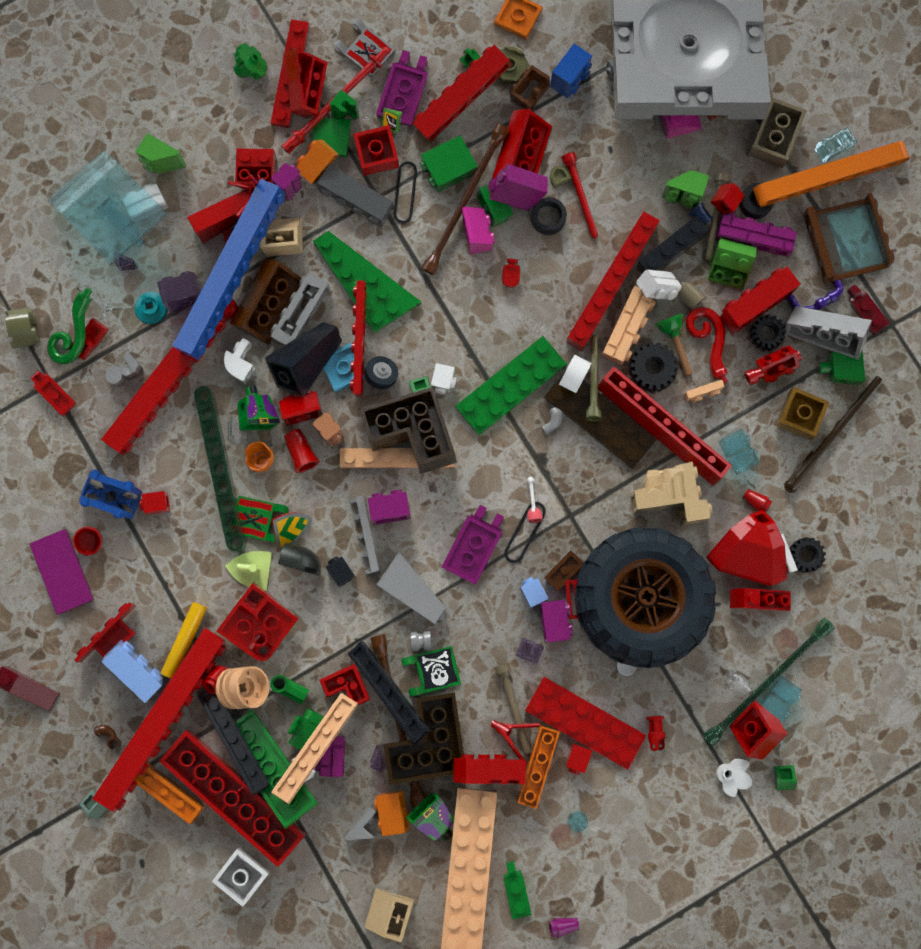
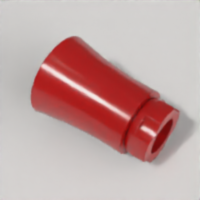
(300, 451)

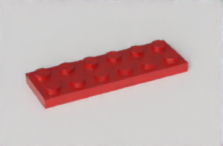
(585, 723)

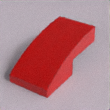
(93, 336)

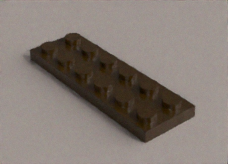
(614, 430)

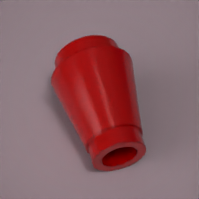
(757, 500)

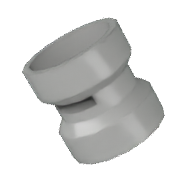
(420, 641)

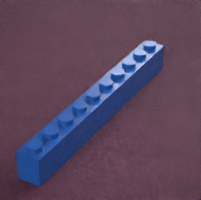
(229, 269)

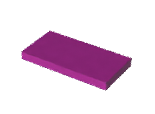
(61, 571)

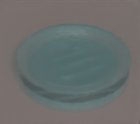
(577, 821)

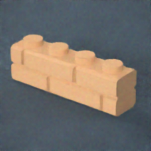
(627, 327)

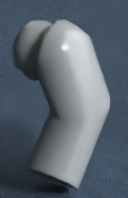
(555, 422)

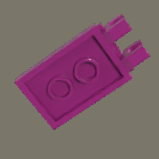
(404, 88)
(473, 546)

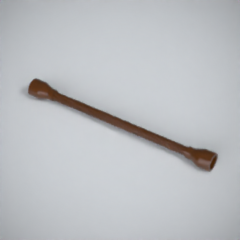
(432, 262)
(379, 644)

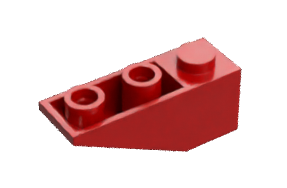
(760, 599)

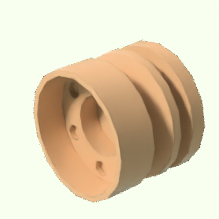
(242, 687)

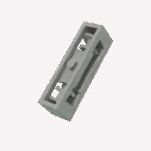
(315, 286)

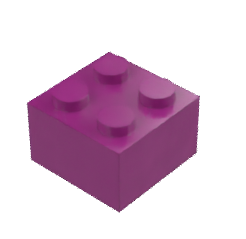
(389, 507)
(555, 621)

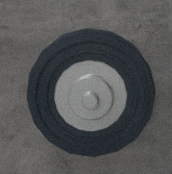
(381, 372)

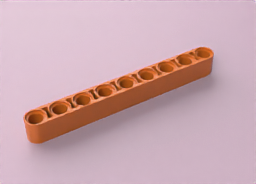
(831, 173)

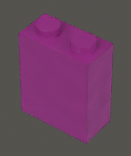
(518, 187)

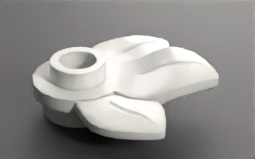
(737, 776)

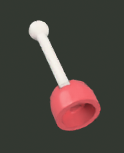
(534, 514)

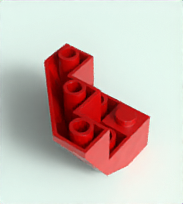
(752, 550)

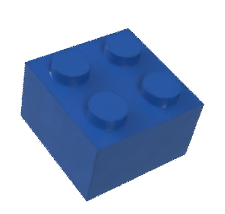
(571, 71)

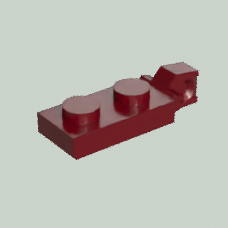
(867, 309)

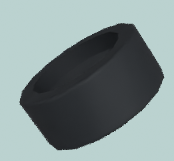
(553, 202)

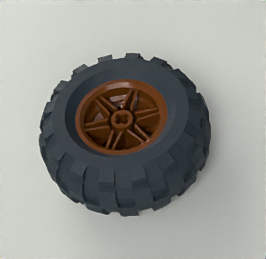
(655, 638)

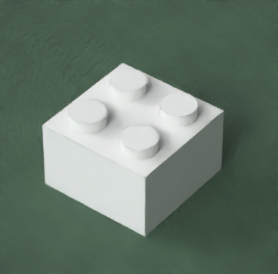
(241, 876)

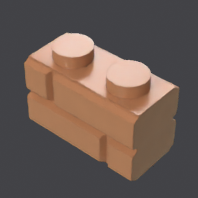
(328, 429)

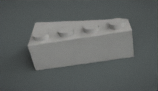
(829, 330)

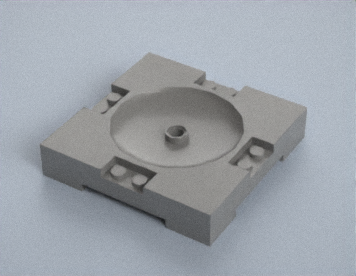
(689, 58)

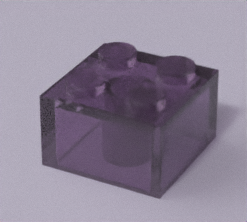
(179, 291)

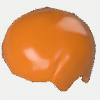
(258, 456)

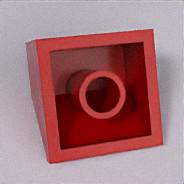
(300, 408)
(757, 731)

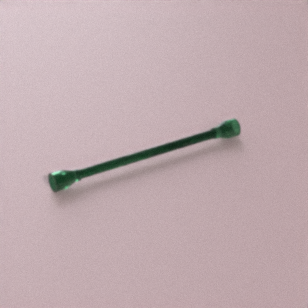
(714, 734)

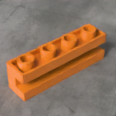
(538, 767)
(170, 794)

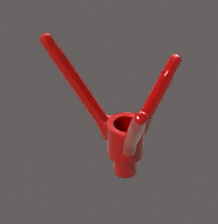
(250, 188)
(505, 731)

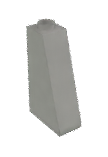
(408, 587)

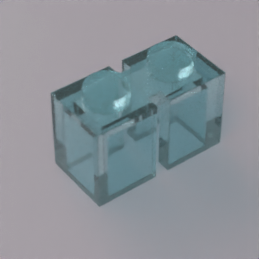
(736, 442)
(785, 691)

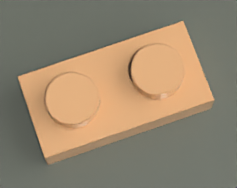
(710, 389)

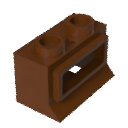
(526, 78)

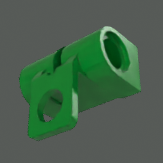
(303, 728)

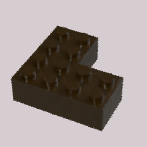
(412, 419)
(434, 752)

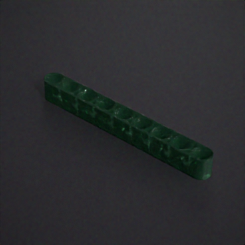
(216, 460)

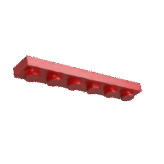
(296, 39)
(358, 346)

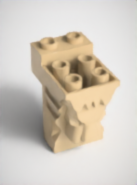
(672, 489)

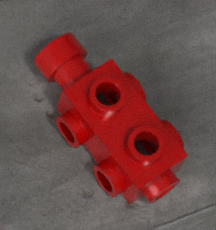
(774, 365)

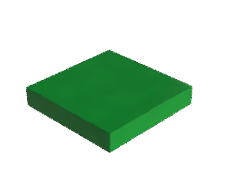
(335, 133)

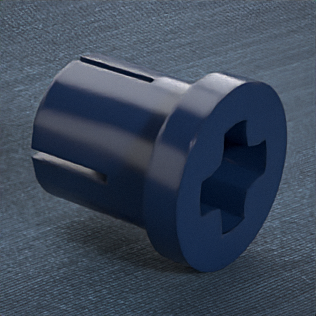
(702, 213)

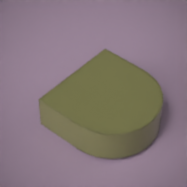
(559, 176)

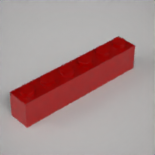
(462, 92)

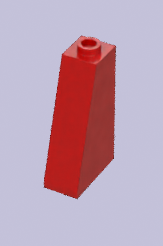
(218, 217)

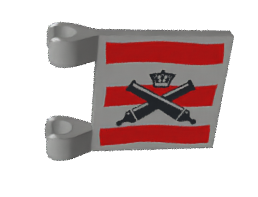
(363, 46)

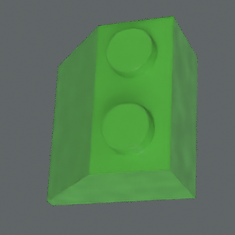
(158, 156)

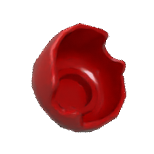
(87, 540)

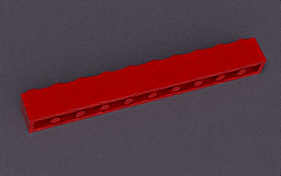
(155, 393)
(159, 720)

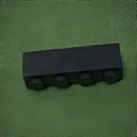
(673, 246)

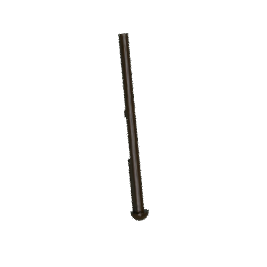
(809, 461)

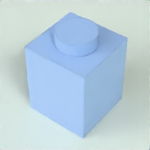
(533, 592)

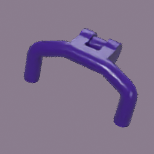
(821, 302)

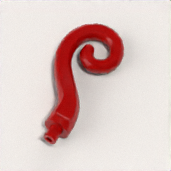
(715, 361)

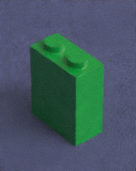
(448, 164)

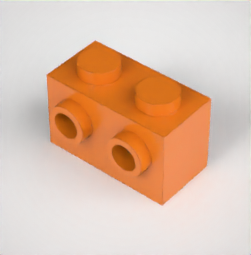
(316, 160)
(392, 813)

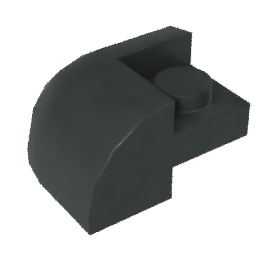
(300, 558)

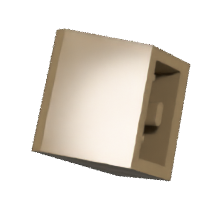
(283, 237)
(389, 914)

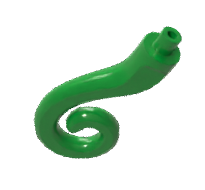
(79, 309)

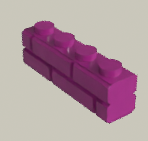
(762, 236)

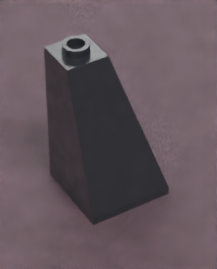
(303, 359)

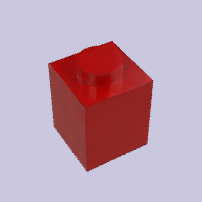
(727, 198)
(155, 503)
(578, 759)

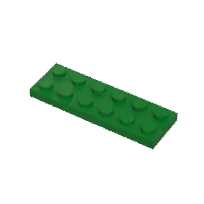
(511, 385)
(274, 765)

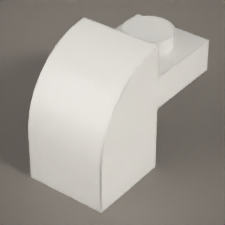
(235, 362)
(575, 373)

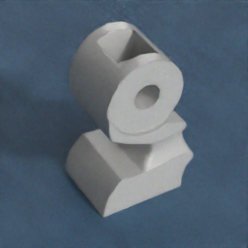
(116, 375)

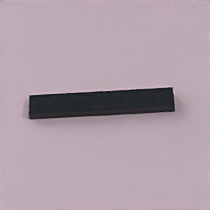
(388, 692)
(235, 743)

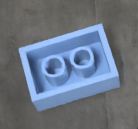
(133, 670)

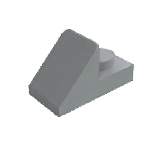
(359, 830)

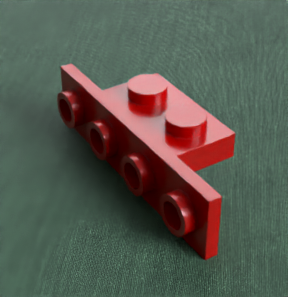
(114, 631)

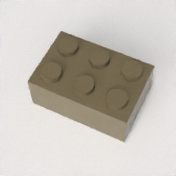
(777, 133)

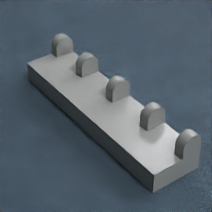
(367, 534)

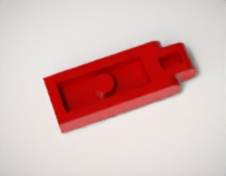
(53, 393)

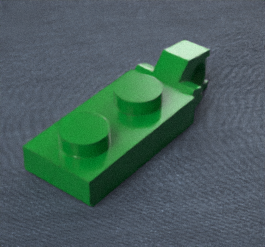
(516, 892)

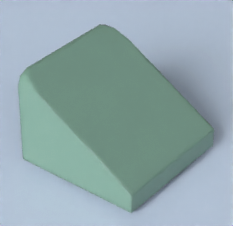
(91, 807)

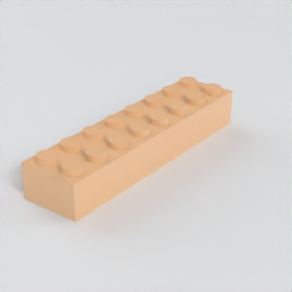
(469, 869)

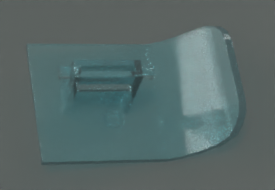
(107, 207)

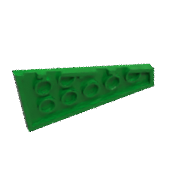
(384, 299)

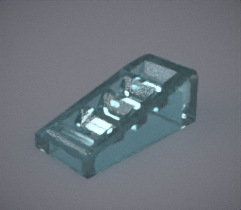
(826, 151)

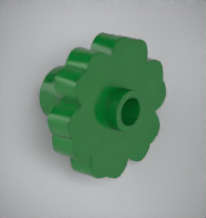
(249, 62)

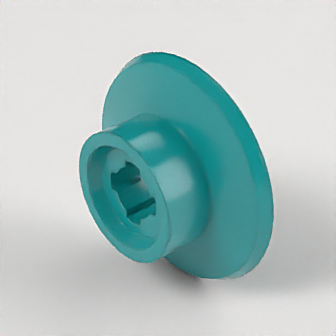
(153, 315)

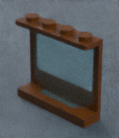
(849, 239)

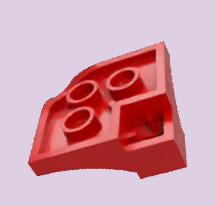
(257, 623)

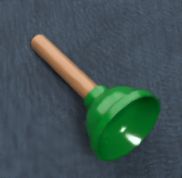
(671, 327)

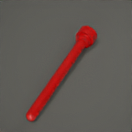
(569, 161)

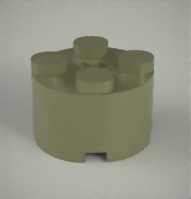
(21, 327)

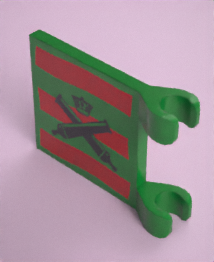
(257, 517)

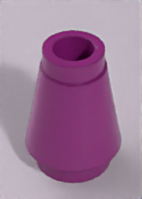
(562, 926)

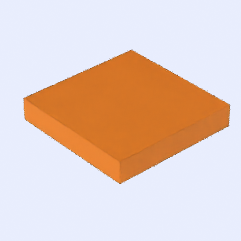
(518, 17)

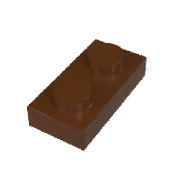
(564, 570)

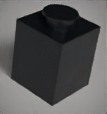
(340, 571)

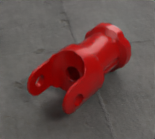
(656, 735)

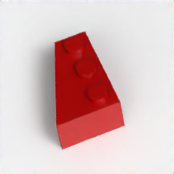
(305, 82)
(489, 770)

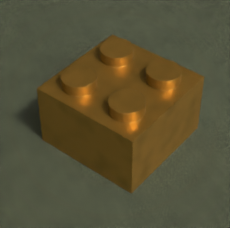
(802, 413)

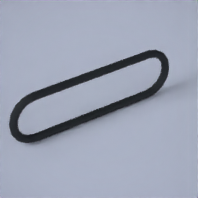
(397, 192)
(531, 537)

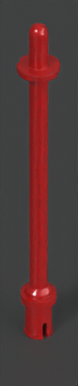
(299, 136)

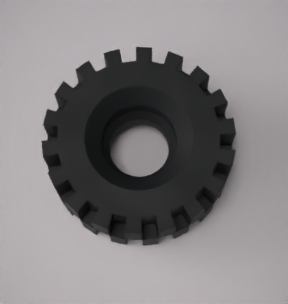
(650, 381)

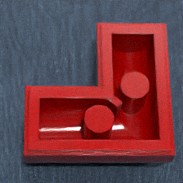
(348, 680)

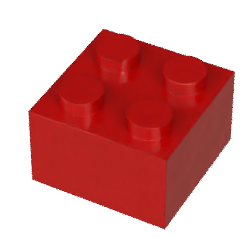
(376, 150)

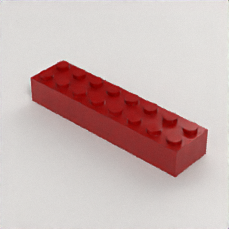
(230, 797)

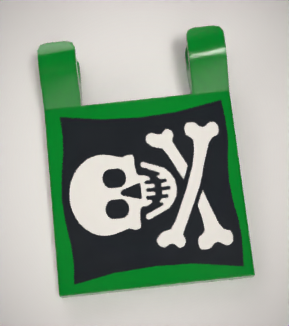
(435, 669)

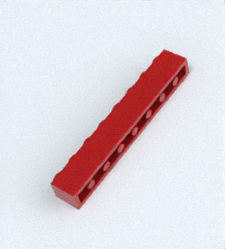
(612, 281)
(663, 426)

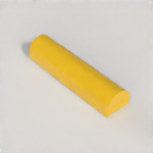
(184, 639)

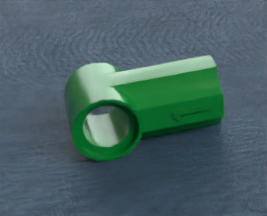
(291, 689)

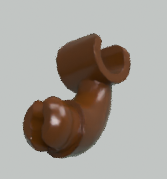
(106, 730)

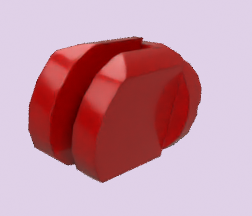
(511, 273)

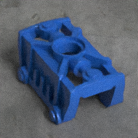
(110, 485)

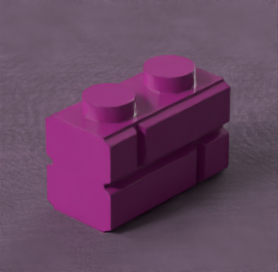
(288, 180)
(333, 760)

